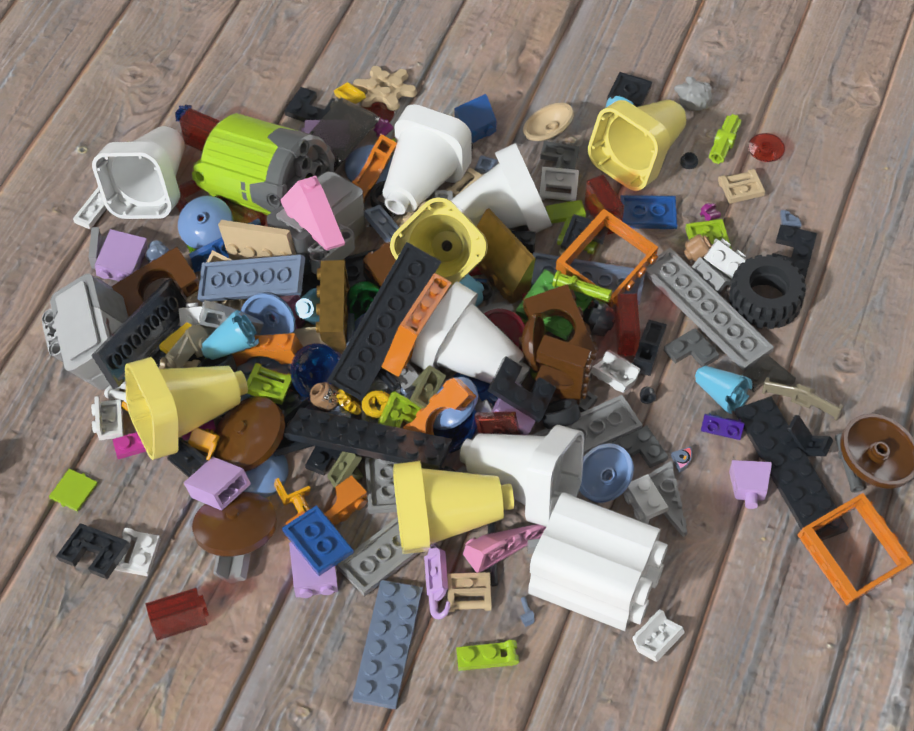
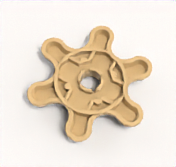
(385, 94)

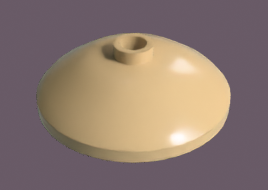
(548, 122)

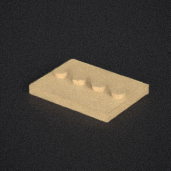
(255, 241)

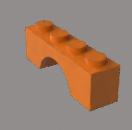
(375, 165)
(277, 346)
(453, 395)
(350, 497)

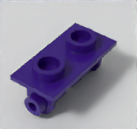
(722, 427)

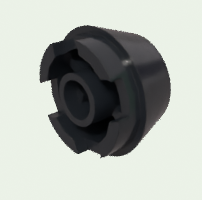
(600, 318)

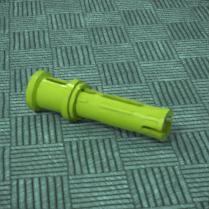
(581, 286)

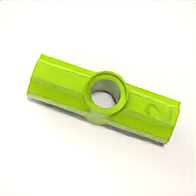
(725, 139)

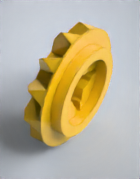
(369, 401)
(349, 402)

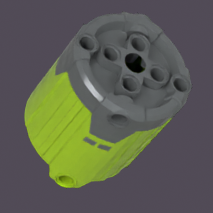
(258, 161)

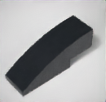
(649, 346)

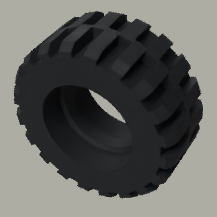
(771, 272)

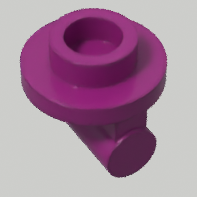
(383, 127)
(709, 212)

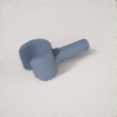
(528, 617)

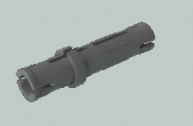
(854, 481)

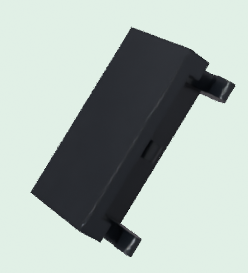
(187, 458)

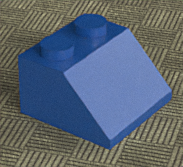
(478, 117)

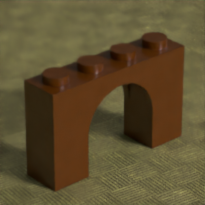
(169, 266)
(562, 303)
(574, 364)

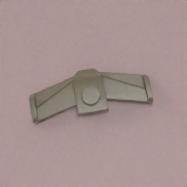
(189, 344)
(802, 396)

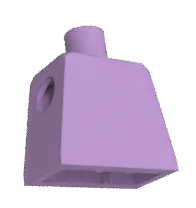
(750, 481)

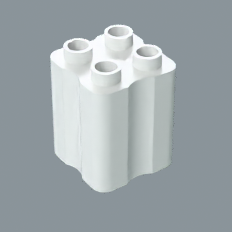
(597, 562)

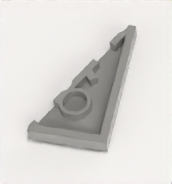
(667, 486)

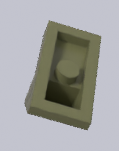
(426, 386)
(345, 467)

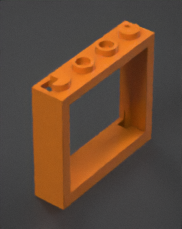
(606, 219)
(413, 323)
(829, 565)

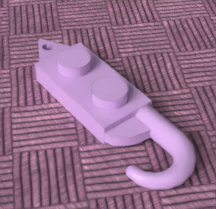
(436, 580)

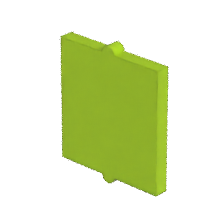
(73, 490)

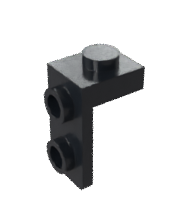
(810, 444)

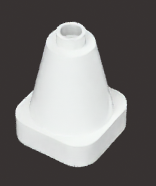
(427, 154)
(140, 174)
(507, 192)
(464, 339)
(533, 465)

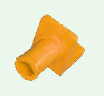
(204, 441)
(296, 498)

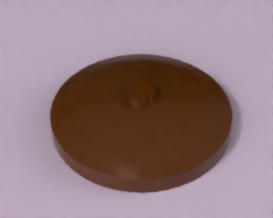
(250, 433)
(878, 450)
(237, 528)

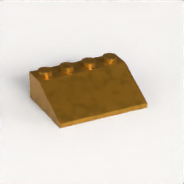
(507, 260)
(333, 306)

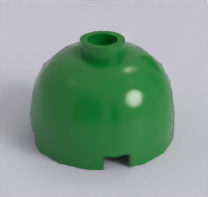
(361, 297)

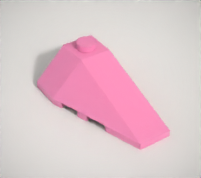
(311, 209)
(497, 546)

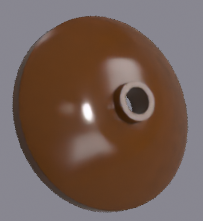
(531, 339)

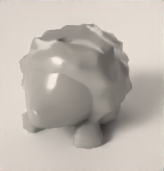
(694, 94)

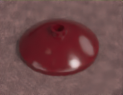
(508, 323)

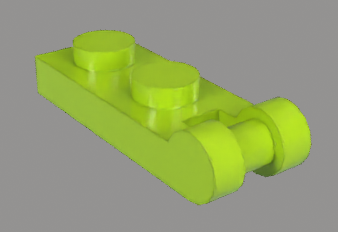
(487, 655)

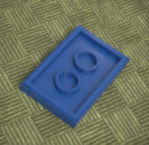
(649, 211)
(317, 540)

